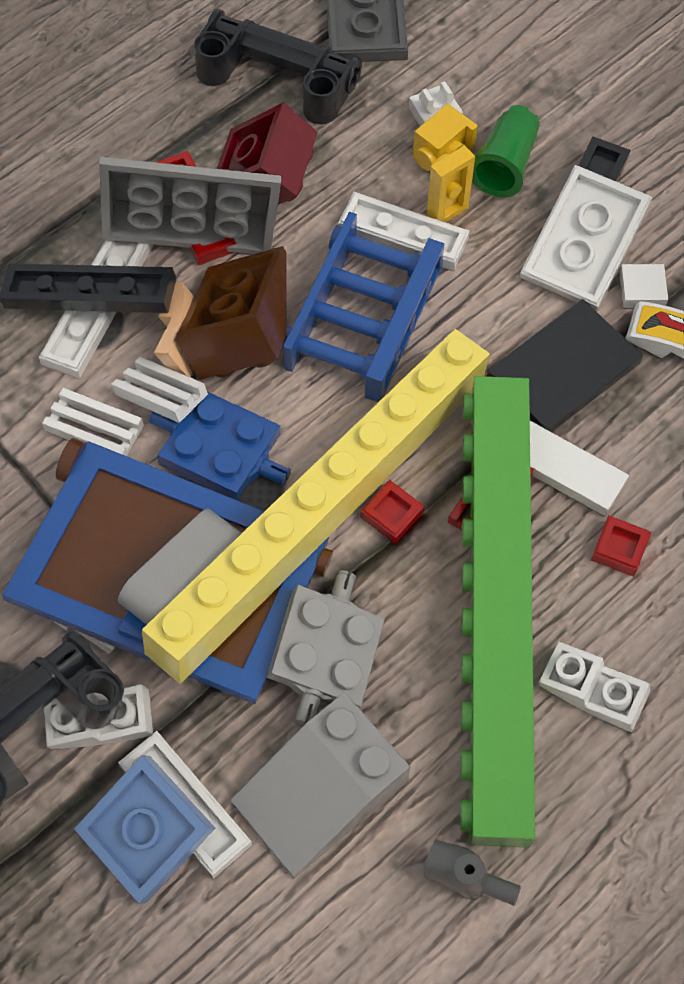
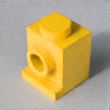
(443, 134)

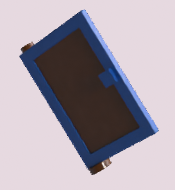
(106, 528)

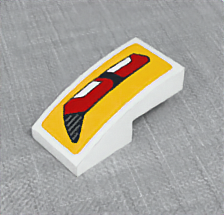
(657, 329)

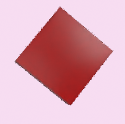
(392, 511)
(621, 546)

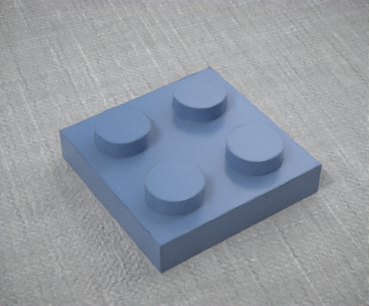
(144, 829)

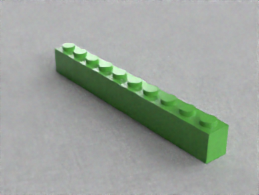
(499, 617)

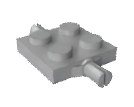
(325, 647)

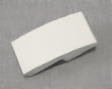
(592, 687)
(130, 723)

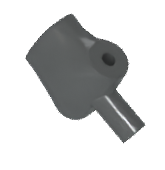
(466, 873)

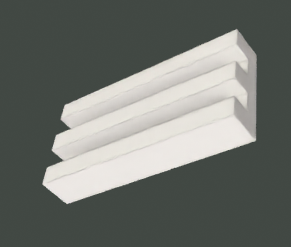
(165, 385)
(69, 398)

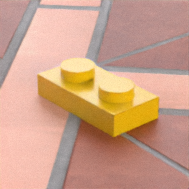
(450, 184)

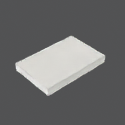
(586, 237)

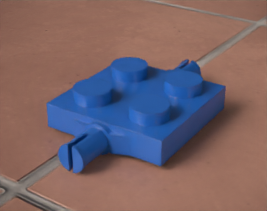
(221, 446)

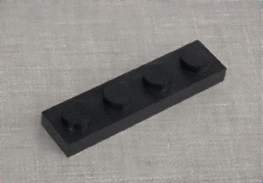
(88, 288)

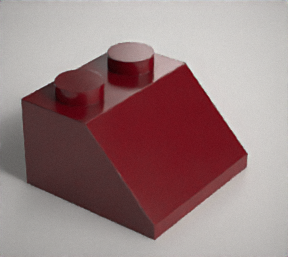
(272, 145)

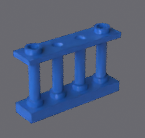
(390, 335)

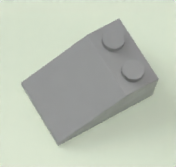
(321, 785)

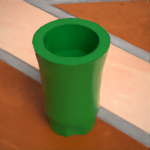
(505, 154)

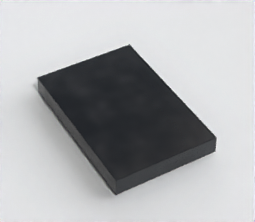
(569, 364)

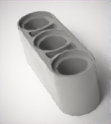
(176, 565)

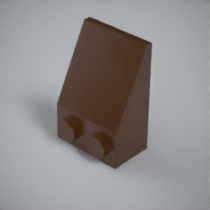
(237, 315)

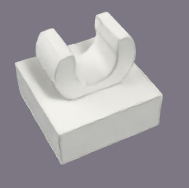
(431, 101)

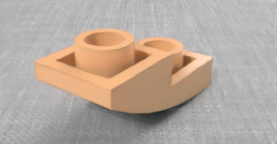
(168, 348)

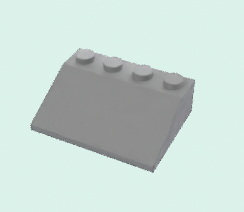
(180, 202)

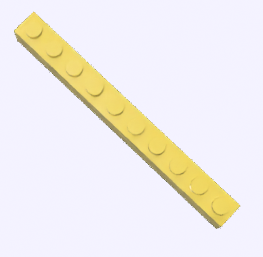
(311, 509)

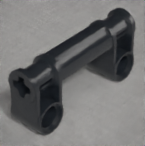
(327, 75)
(63, 674)

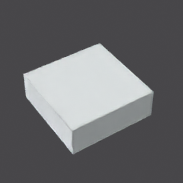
(643, 284)

